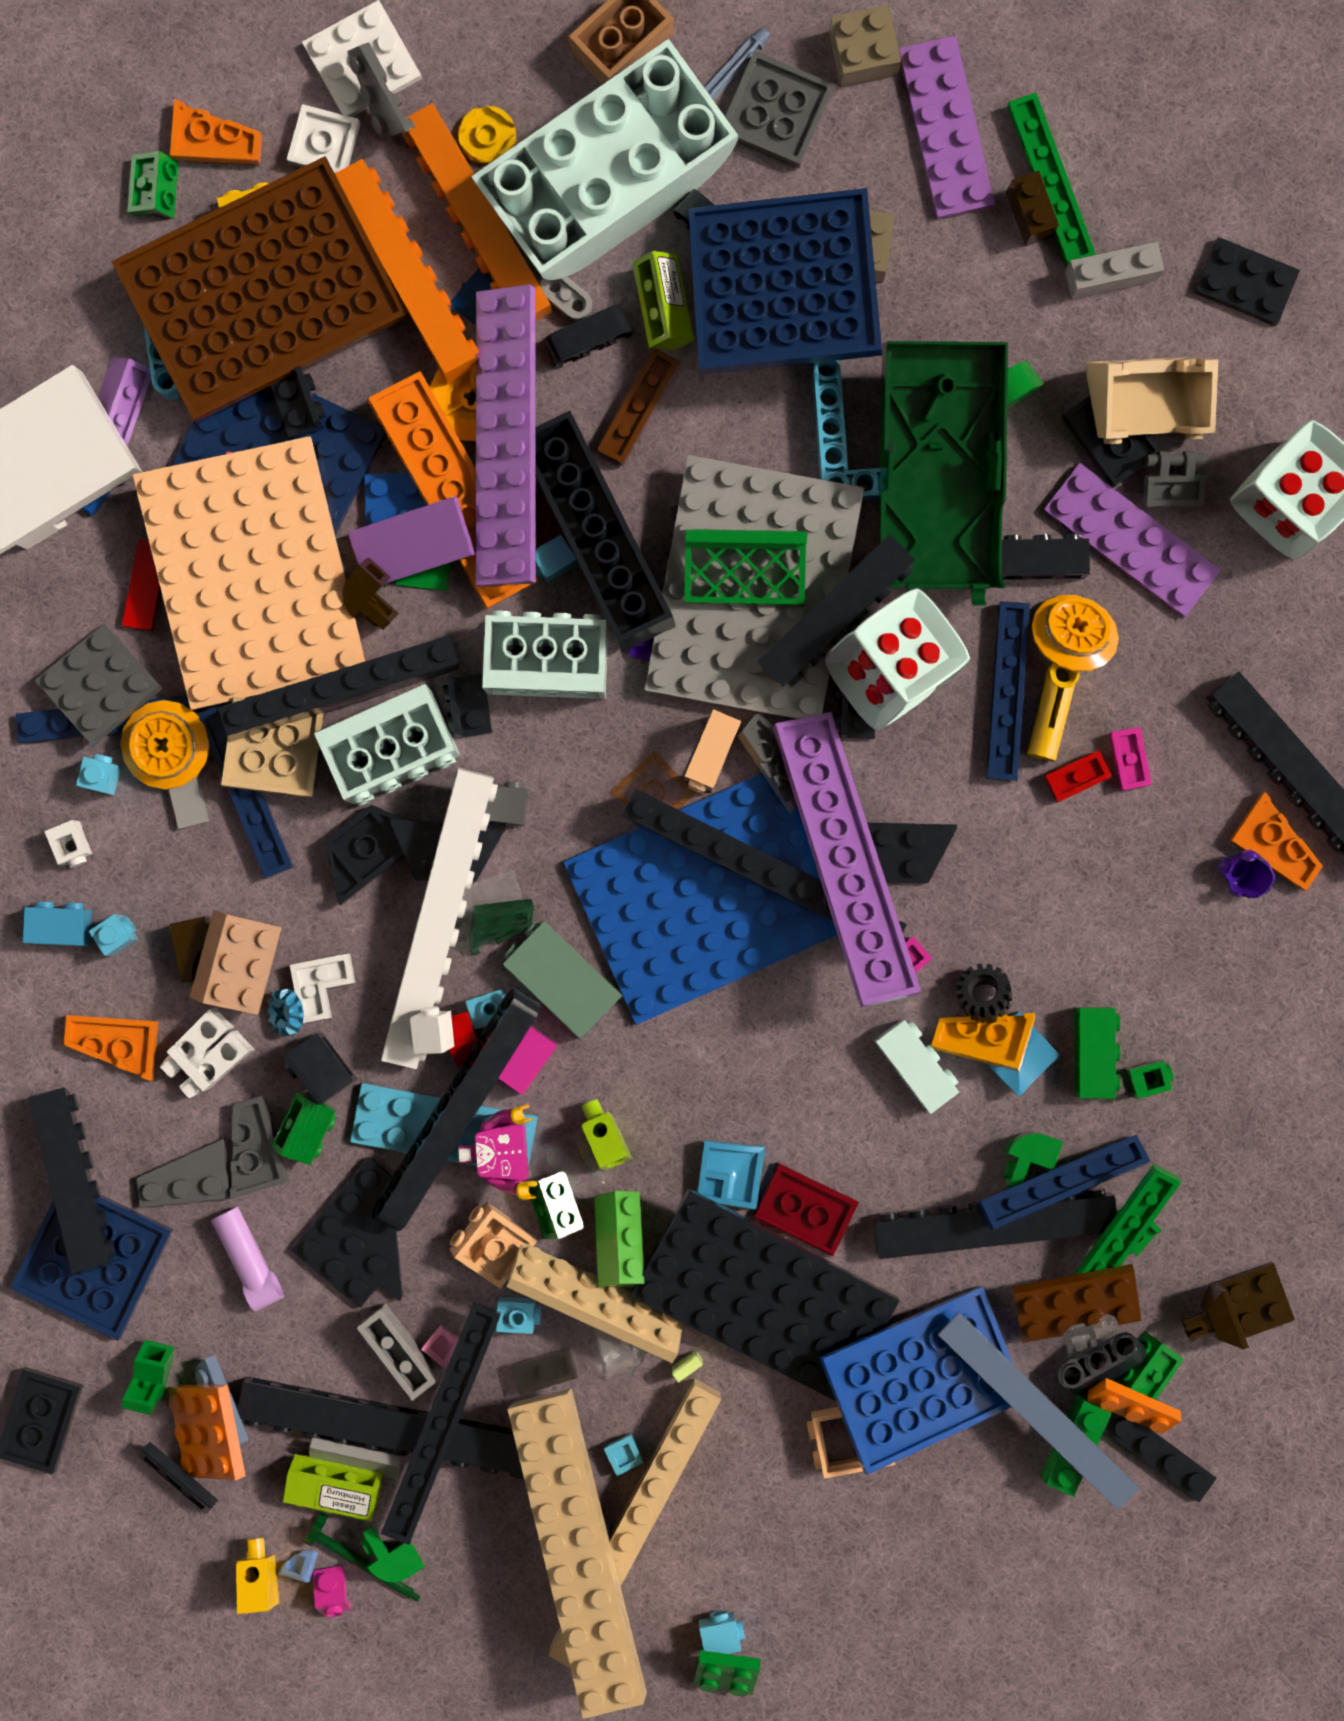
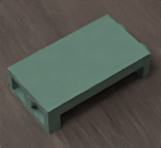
(561, 978)

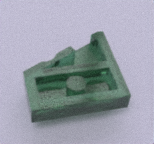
(499, 922)

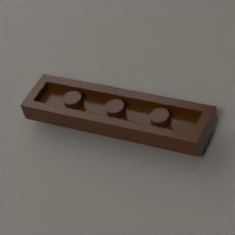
(638, 406)

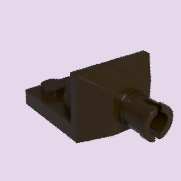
(1241, 1307)

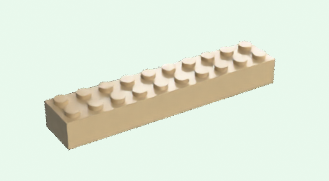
(577, 1553)

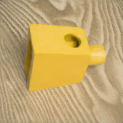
(256, 1592)

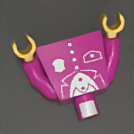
(502, 1152)

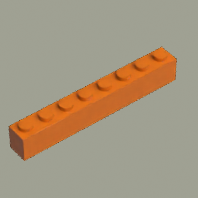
(469, 206)
(407, 273)

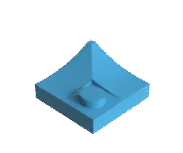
(1037, 1059)
(731, 1173)

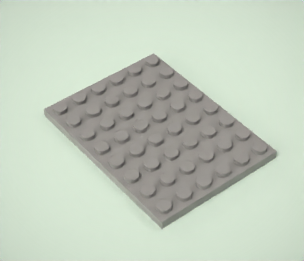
(718, 645)

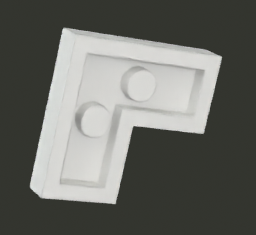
(313, 978)

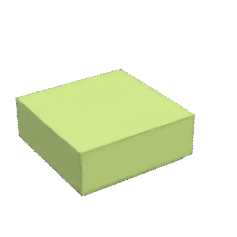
(687, 1366)

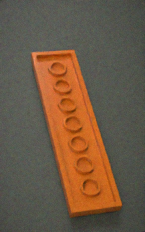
(435, 461)

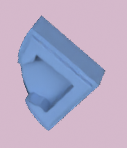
(300, 1566)

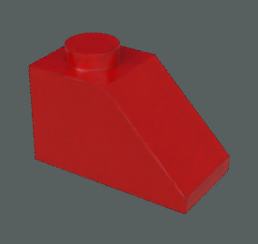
(464, 1037)

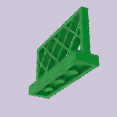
(745, 540)

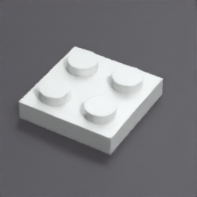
(321, 135)

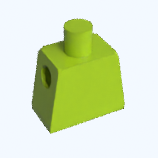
(609, 1149)

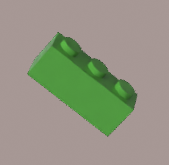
(619, 1239)

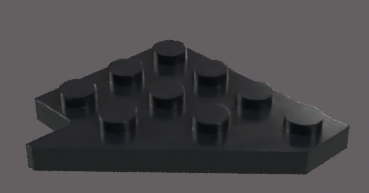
(352, 1246)

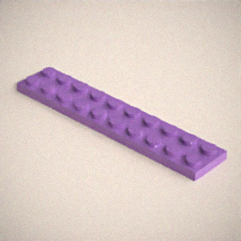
(505, 436)
(846, 860)

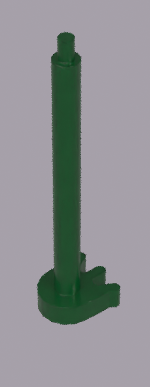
(315, 1534)

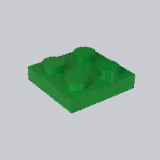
(726, 1673)

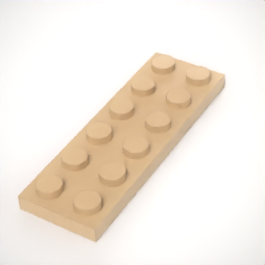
(605, 1308)

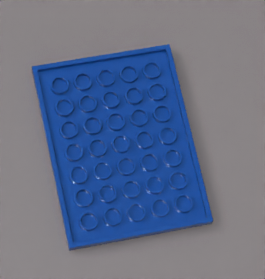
(685, 924)

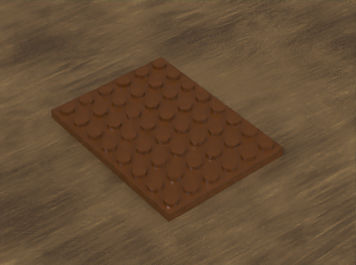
(259, 289)

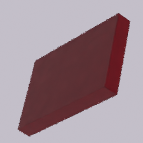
(805, 1209)

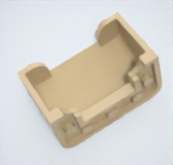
(1153, 397)

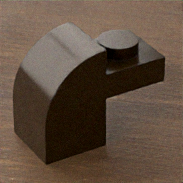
(361, 594)

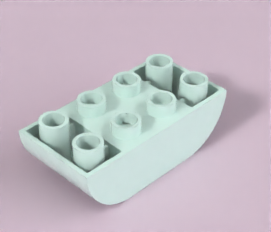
(609, 164)

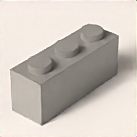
(1114, 270)
(398, 1351)

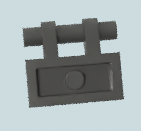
(1174, 489)

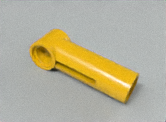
(1044, 739)

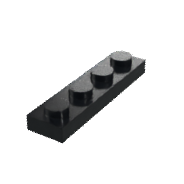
(1161, 1456)

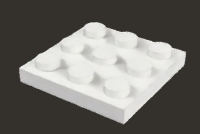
(330, 56)

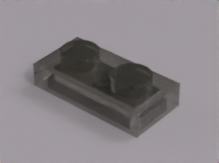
(544, 1371)

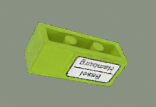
(663, 300)
(333, 1487)

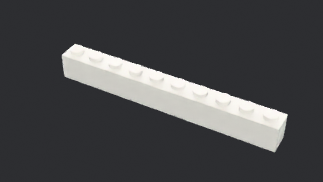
(440, 910)

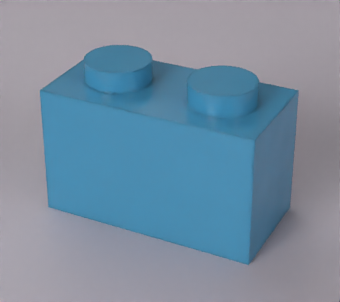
(57, 926)

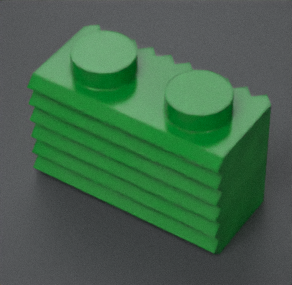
(304, 1130)

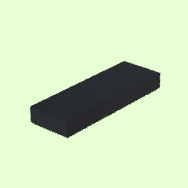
(178, 1477)

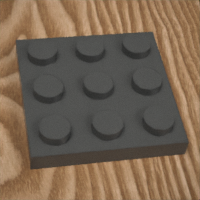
(778, 108)
(98, 684)

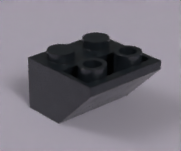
(319, 1069)

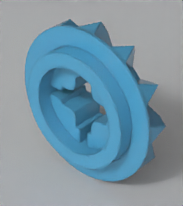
(292, 1010)

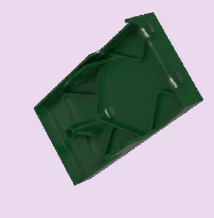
(945, 461)

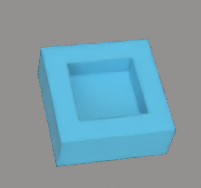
(623, 1454)

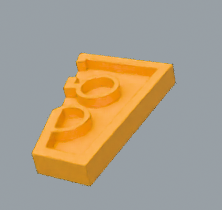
(990, 1042)

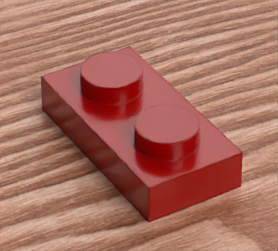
(1077, 776)

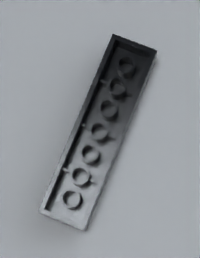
(598, 534)

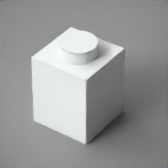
(432, 1031)

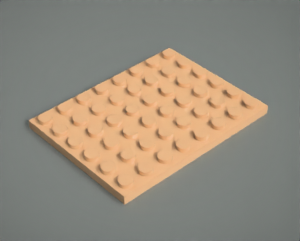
(248, 571)

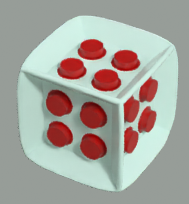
(1296, 491)
(896, 658)

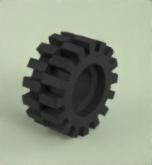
(980, 977)

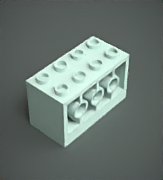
(550, 675)
(376, 729)

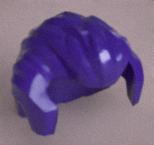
(1247, 874)

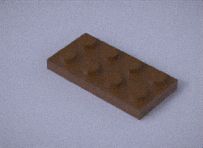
(1054, 1305)

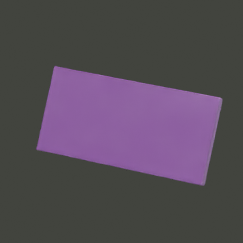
(415, 540)

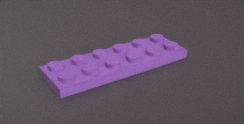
(946, 128)
(1132, 540)

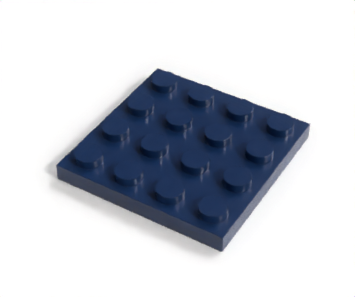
(102, 1296)

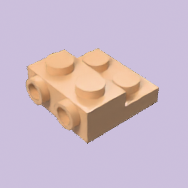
(489, 1243)

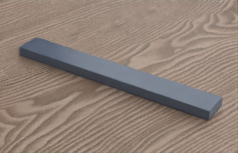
(1038, 1411)

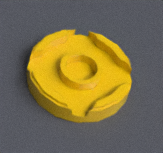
(486, 145)

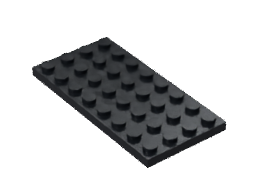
(759, 1291)

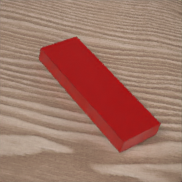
(143, 591)

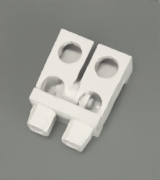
(198, 1060)

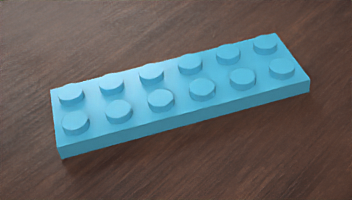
(395, 1117)

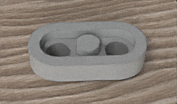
(567, 296)

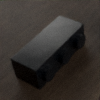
(1045, 557)

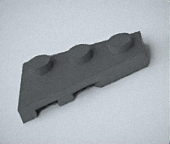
(382, 103)
(762, 746)
(254, 1161)
(188, 1179)

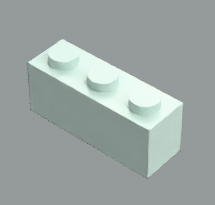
(917, 1065)

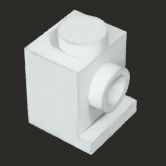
(59, 839)

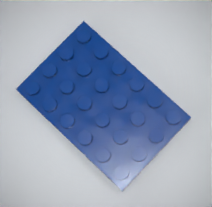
(910, 1386)

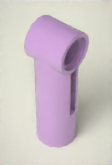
(259, 1283)

